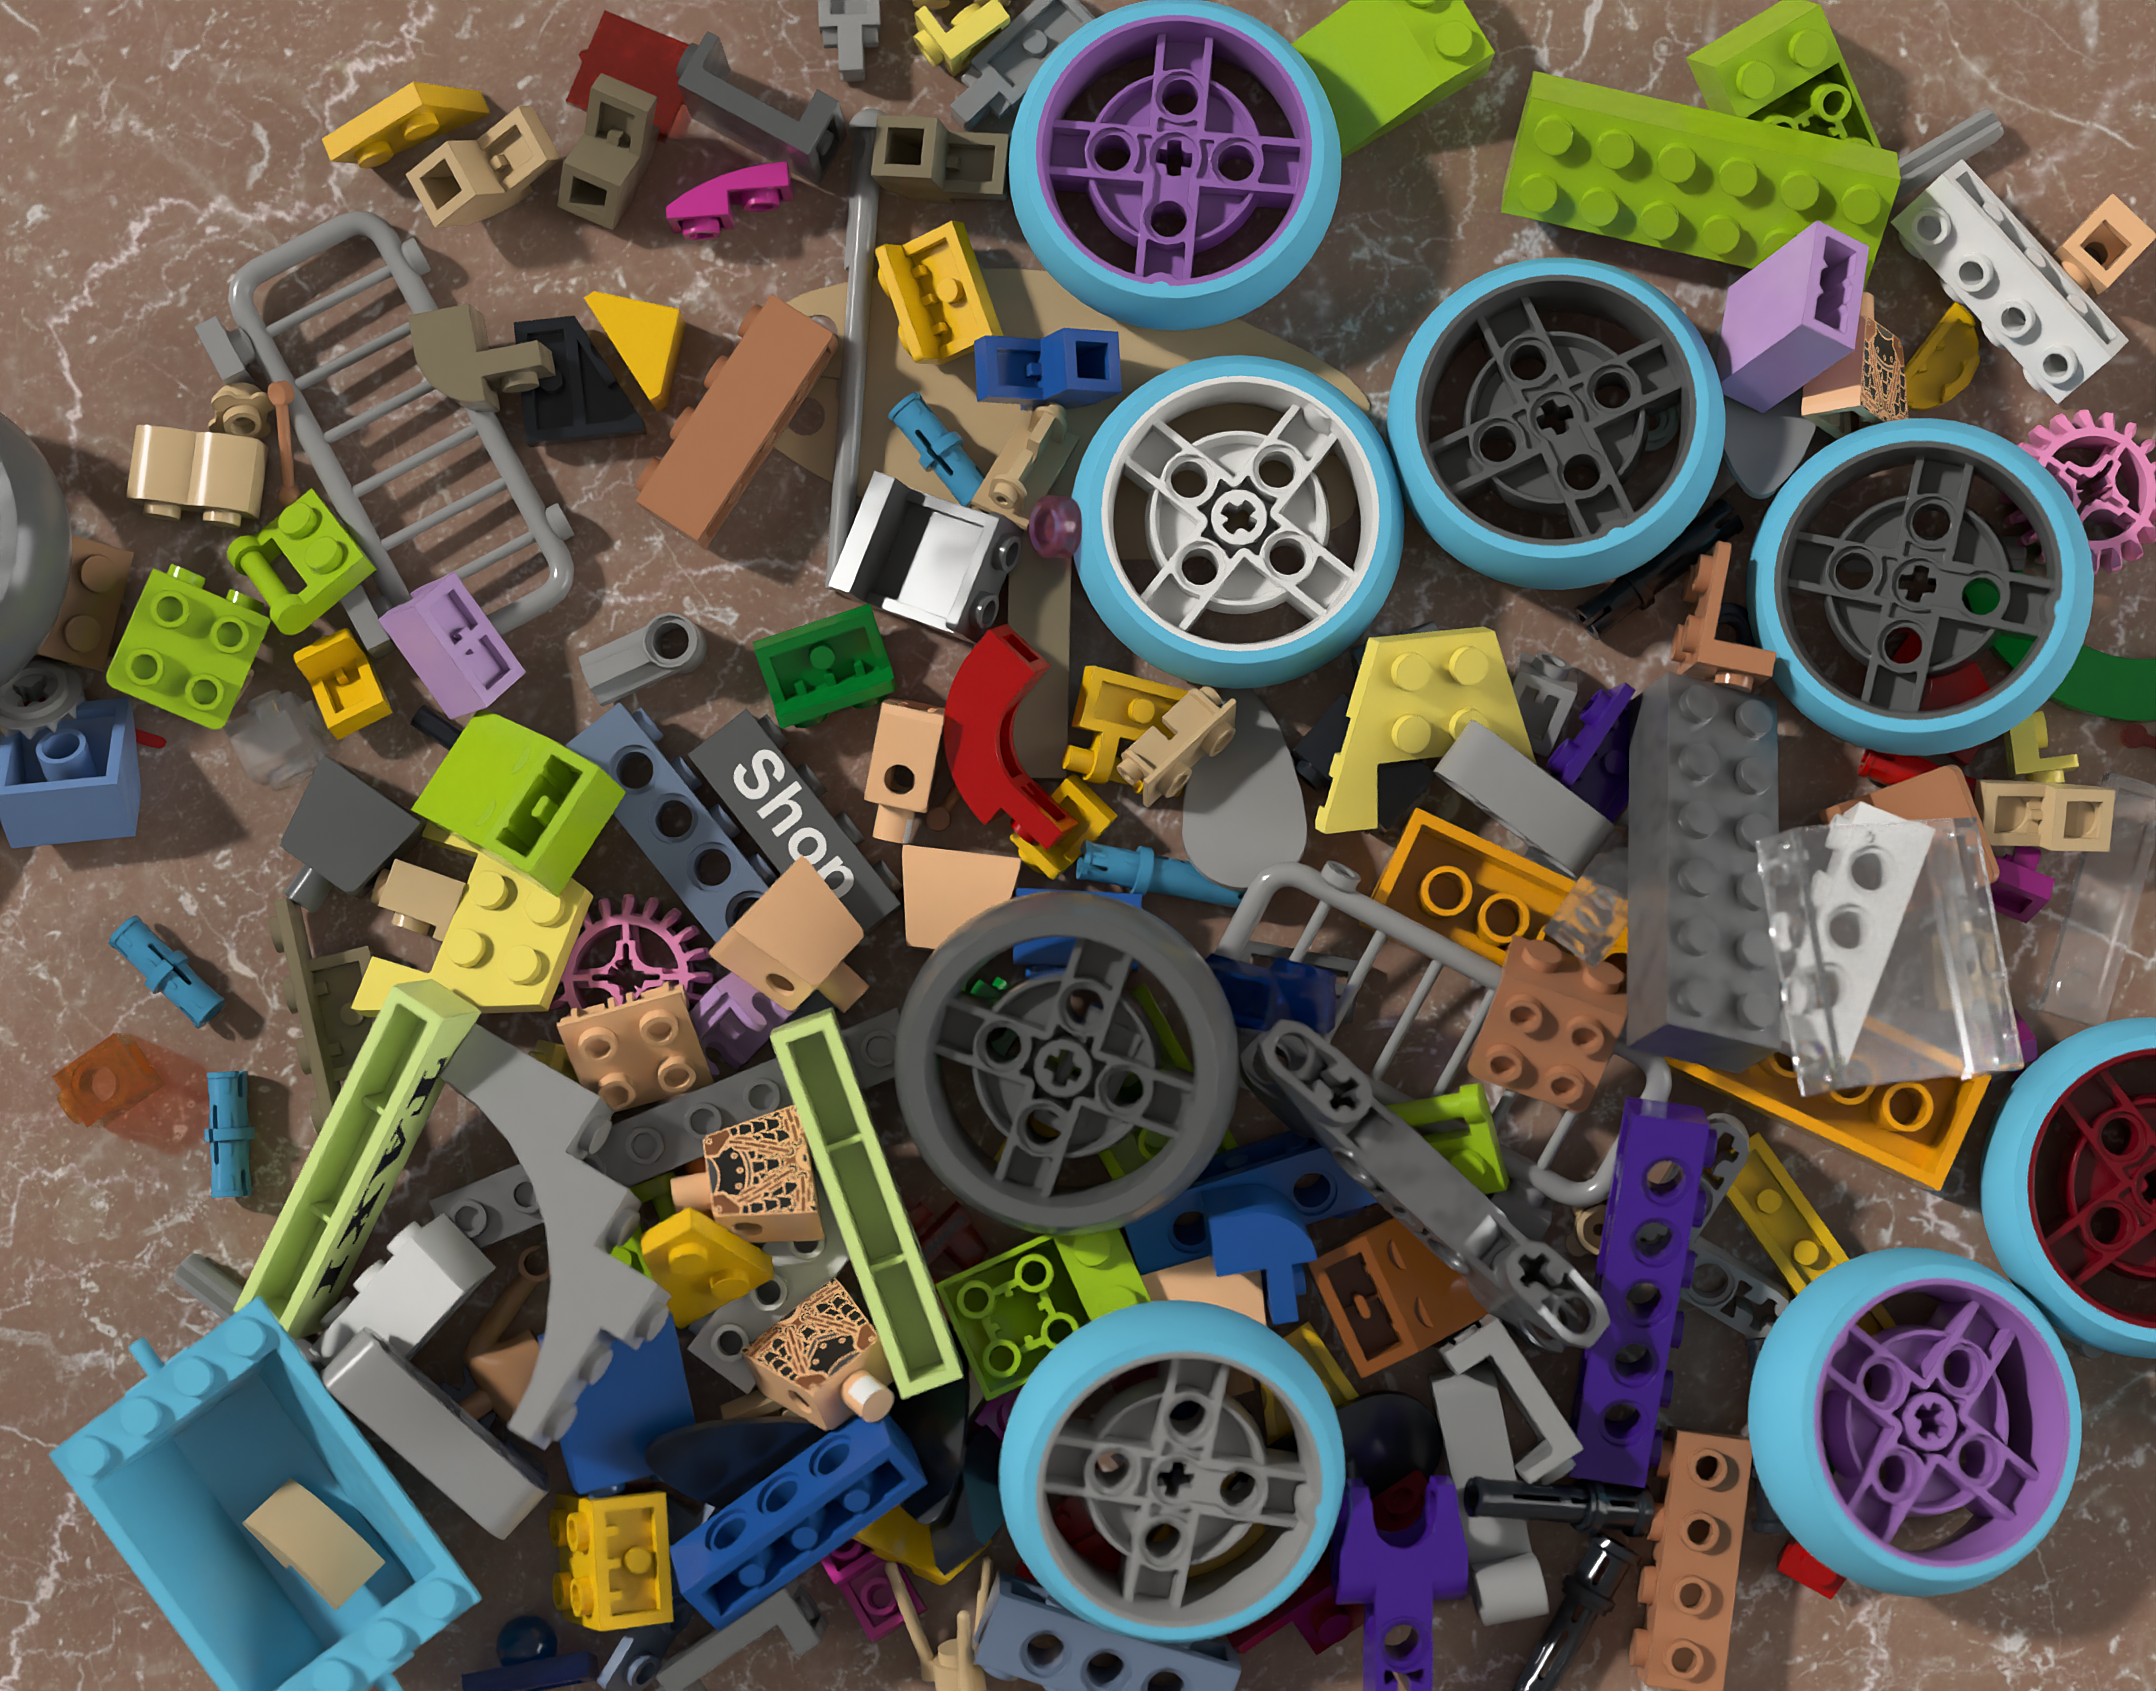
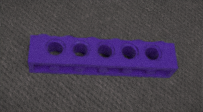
(1648, 1135)

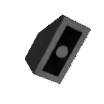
(976, 1506)

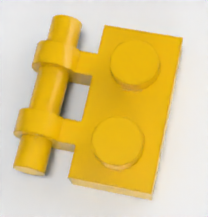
(1116, 709)

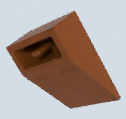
(1389, 1295)

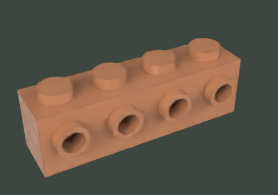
(736, 421)
(1692, 1561)

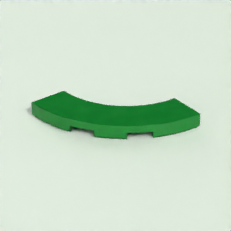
(2096, 682)

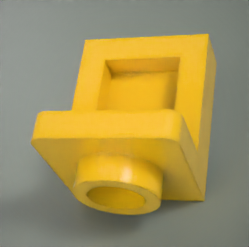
(343, 683)
(1092, 817)

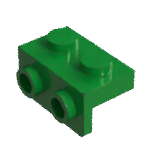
(825, 667)

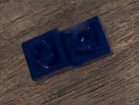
(1281, 992)

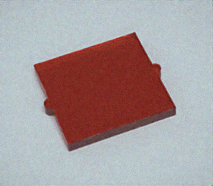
(636, 58)

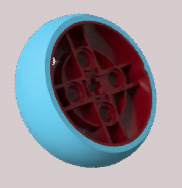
(2063, 1254)

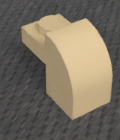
(486, 175)

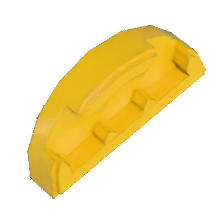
(1943, 361)

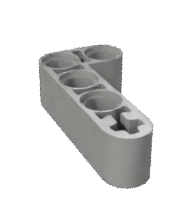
(435, 1434)
(1475, 1442)

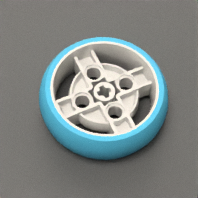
(1325, 590)

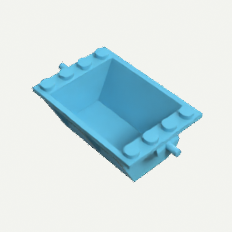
(199, 1454)

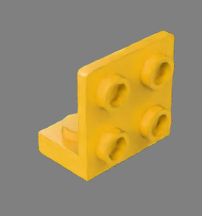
(612, 1560)

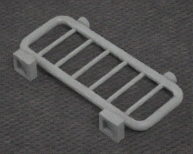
(254, 342)
(1525, 1196)

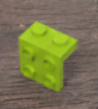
(188, 647)

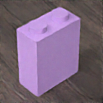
(1791, 317)

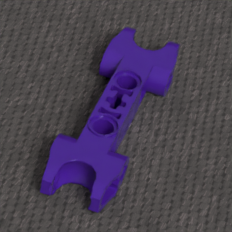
(1398, 1579)

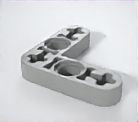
(1757, 1285)

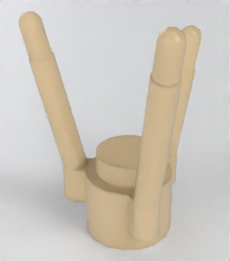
(954, 1664)

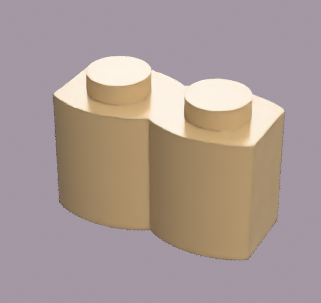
(197, 473)

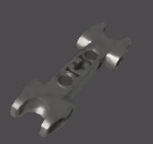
(1506, 1273)

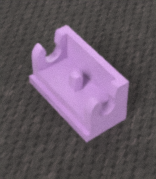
(452, 646)
(736, 1020)

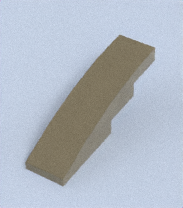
(1041, 615)

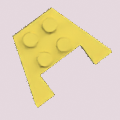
(1413, 705)
(501, 944)

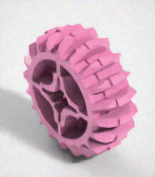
(2109, 505)
(629, 949)

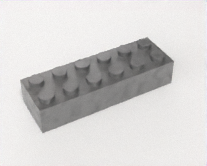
(1697, 908)

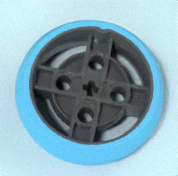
(1660, 373)
(2031, 608)

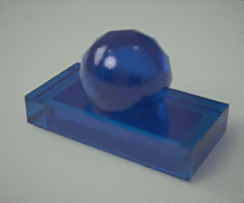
(528, 1653)

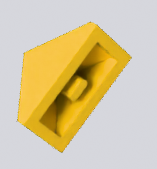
(646, 339)

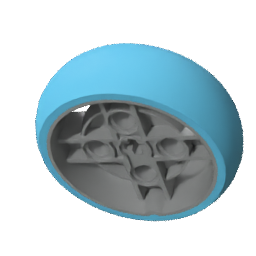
(1285, 1489)

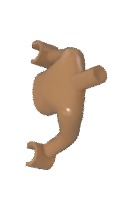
(503, 1368)

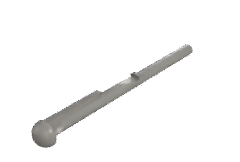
(851, 385)

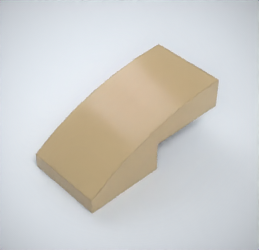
(2045, 814)
(314, 1542)

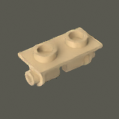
(1027, 464)
(1166, 763)

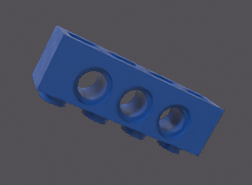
(1269, 1163)
(796, 1517)

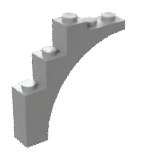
(585, 1216)

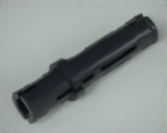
(1641, 584)

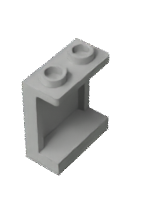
(1555, 1442)

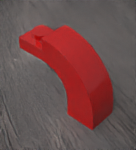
(981, 739)

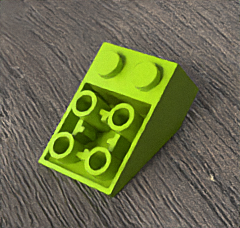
(1784, 73)
(520, 799)
(1033, 1299)

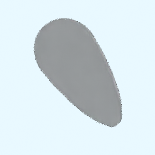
(1763, 446)
(1245, 801)

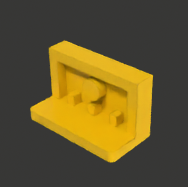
(937, 294)

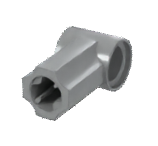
(638, 660)

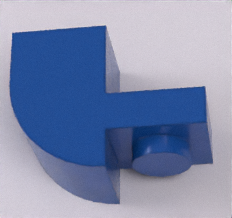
(1062, 368)
(1260, 1231)

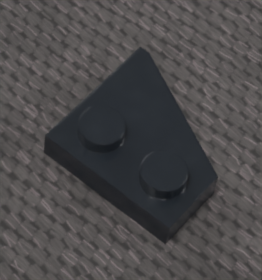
(583, 396)

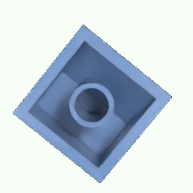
(73, 780)

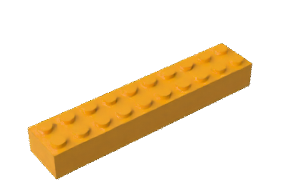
(1488, 893)

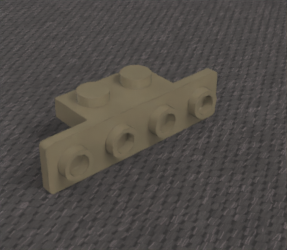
(323, 996)

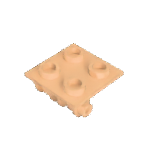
(636, 1048)

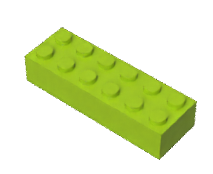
(1689, 175)

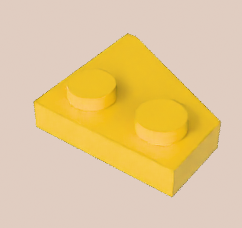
(403, 121)
(702, 1264)

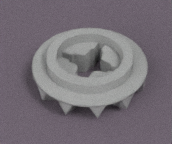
(40, 679)

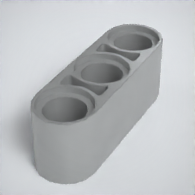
(1524, 799)

